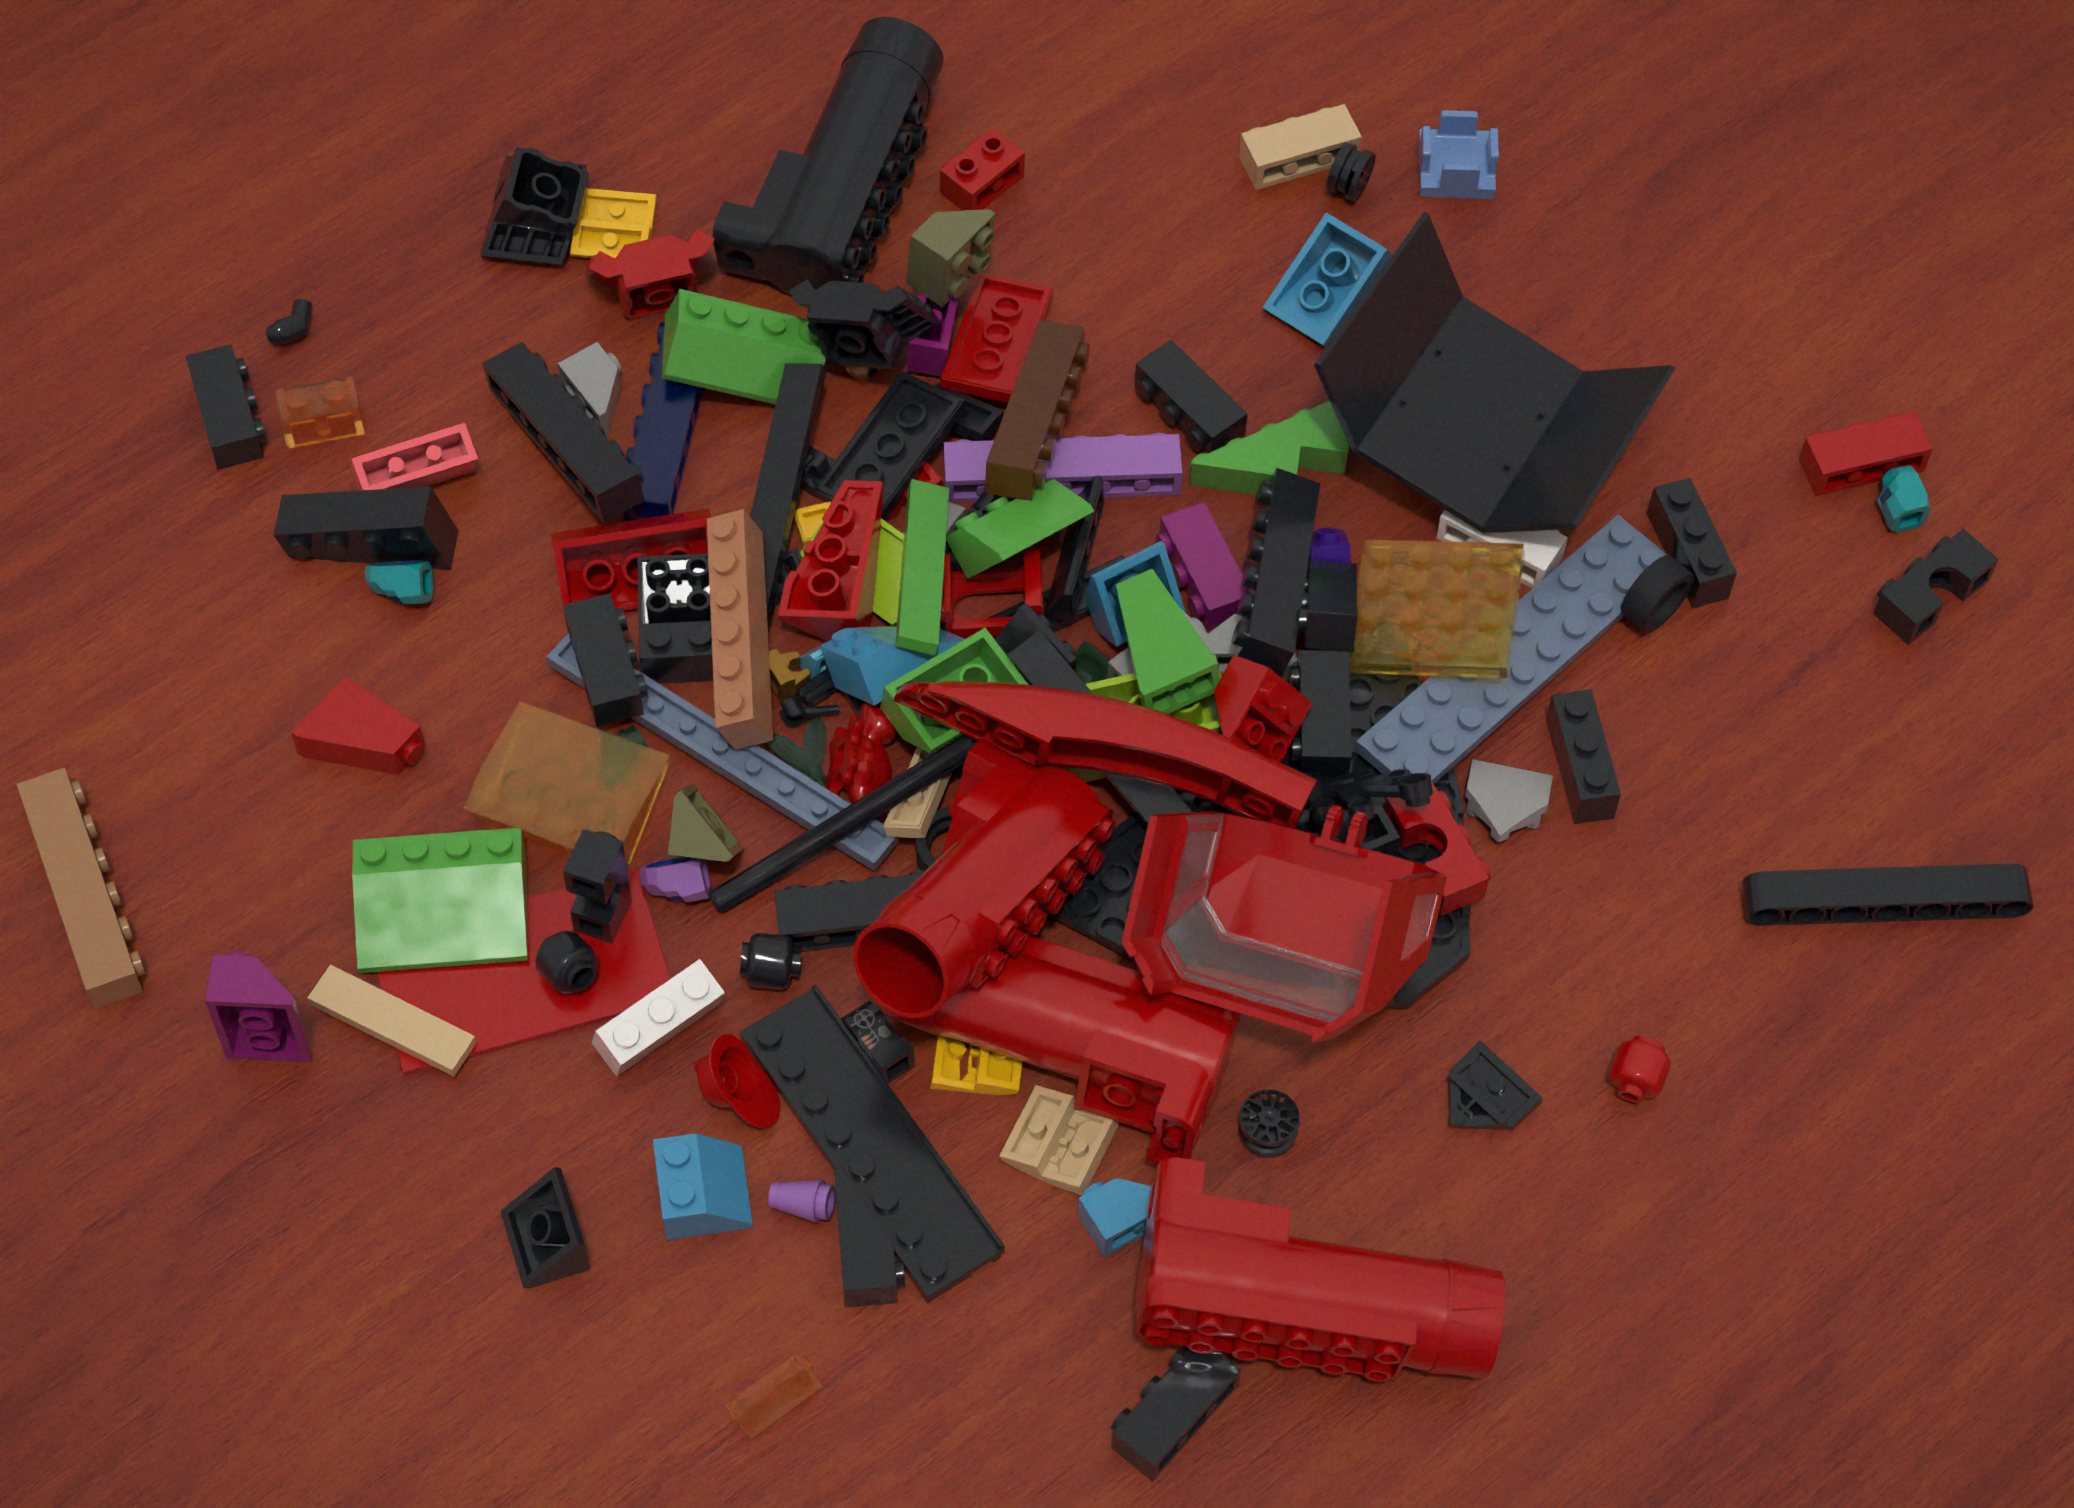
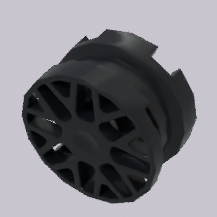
(1350, 171)
(1267, 1125)

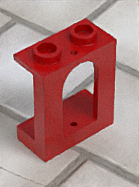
(990, 581)

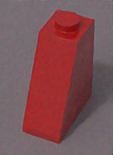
(359, 731)

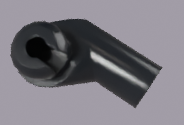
(291, 327)

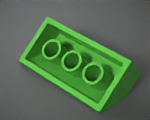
(733, 345)

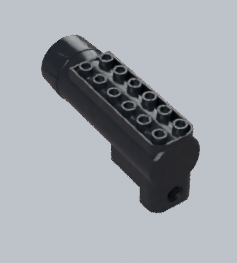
(835, 200)

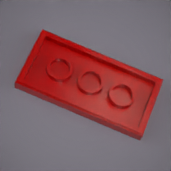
(995, 337)

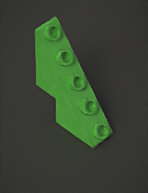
(1305, 441)

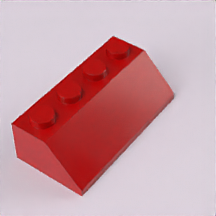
(606, 556)

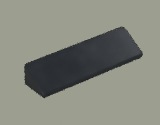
(1075, 556)

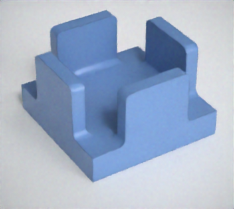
(1457, 158)

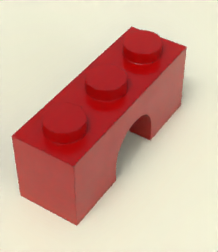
(1436, 826)

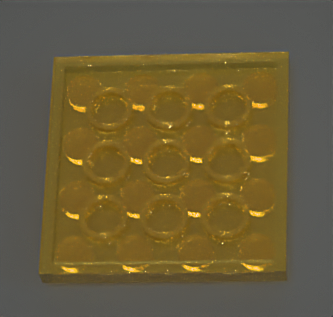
(1436, 608)

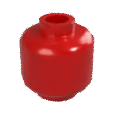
(1639, 1069)

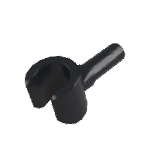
(796, 715)

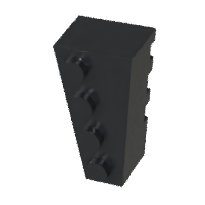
(368, 526)

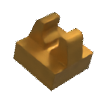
(782, 680)

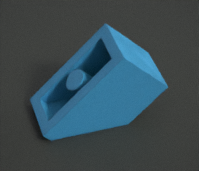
(1114, 1213)

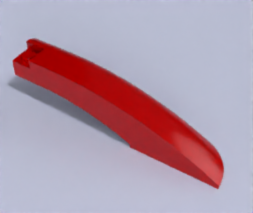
(1118, 738)

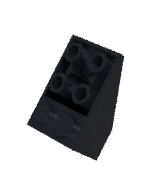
(675, 618)

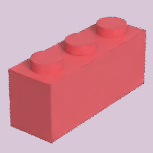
(417, 461)

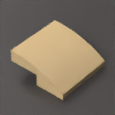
(1058, 1140)

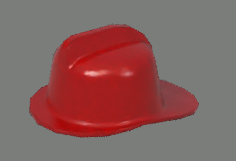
(737, 1081)

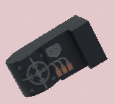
(880, 1041)

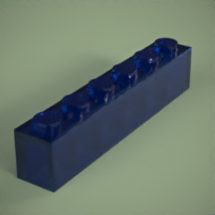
(662, 438)

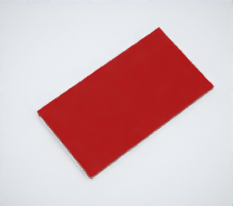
(515, 1004)

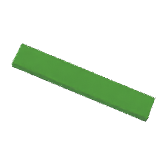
(922, 567)

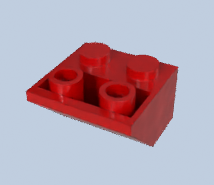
(1259, 707)

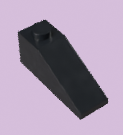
(866, 1251)

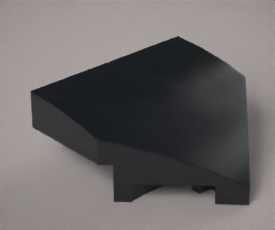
(1488, 1092)

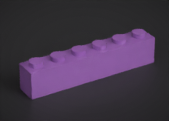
(1126, 464)

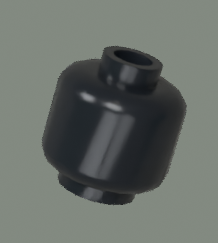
(769, 961)
(567, 962)

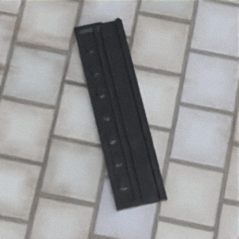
(875, 1140)

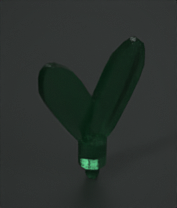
(805, 759)

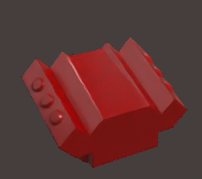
(650, 272)

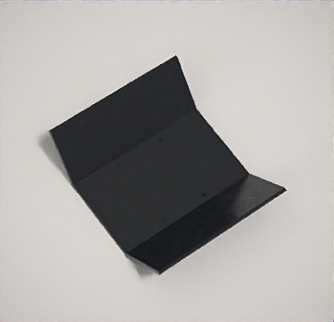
(1474, 404)

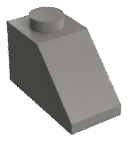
(595, 381)

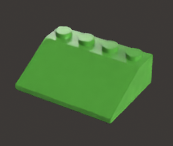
(440, 900)

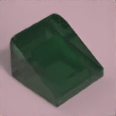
(1091, 663)

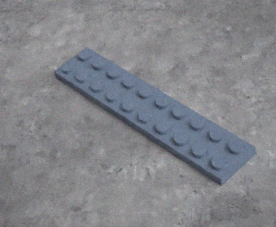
(1551, 629)

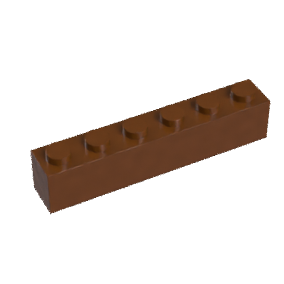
(1036, 411)

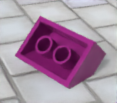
(254, 1011)

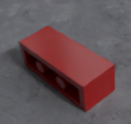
(1863, 452)

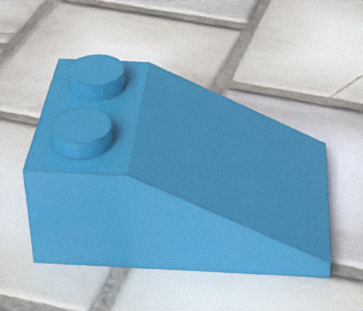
(1327, 279)
(867, 659)

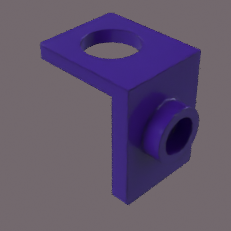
(1330, 545)

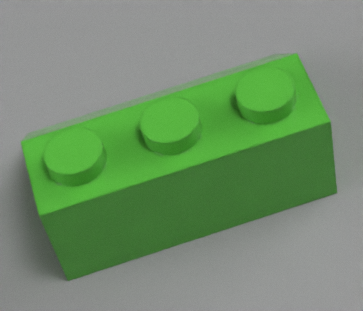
(1014, 526)
(969, 660)

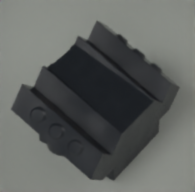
(534, 208)
(862, 321)

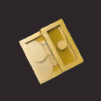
(612, 220)
(993, 1072)

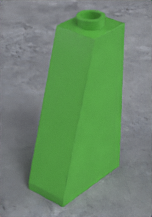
(1164, 648)

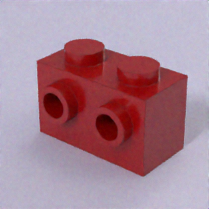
(982, 171)

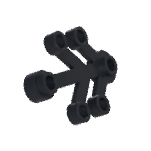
(1361, 783)

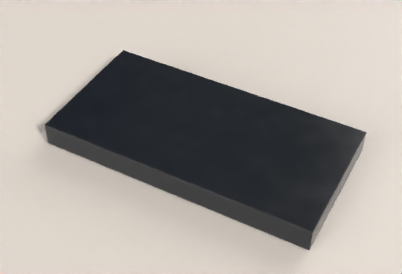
(895, 439)

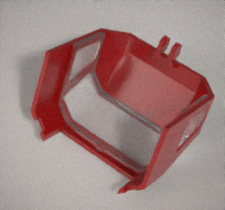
(1278, 918)

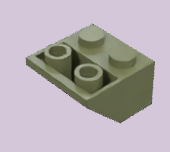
(950, 252)

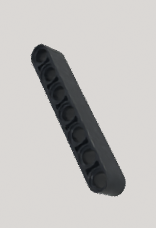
(1887, 894)

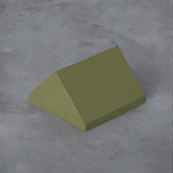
(699, 830)

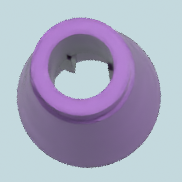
(804, 1199)

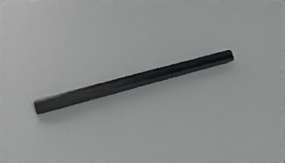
(841, 824)

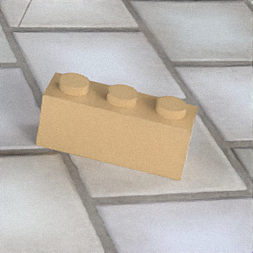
(1296, 146)

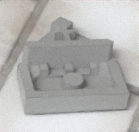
(1506, 797)

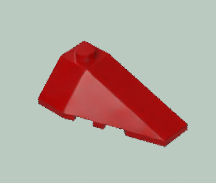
(839, 567)

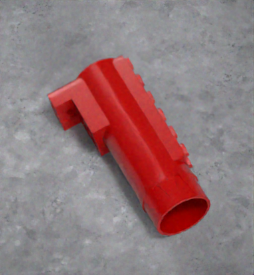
(1006, 864)
(1078, 1015)
(1238, 1284)

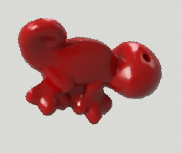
(859, 754)

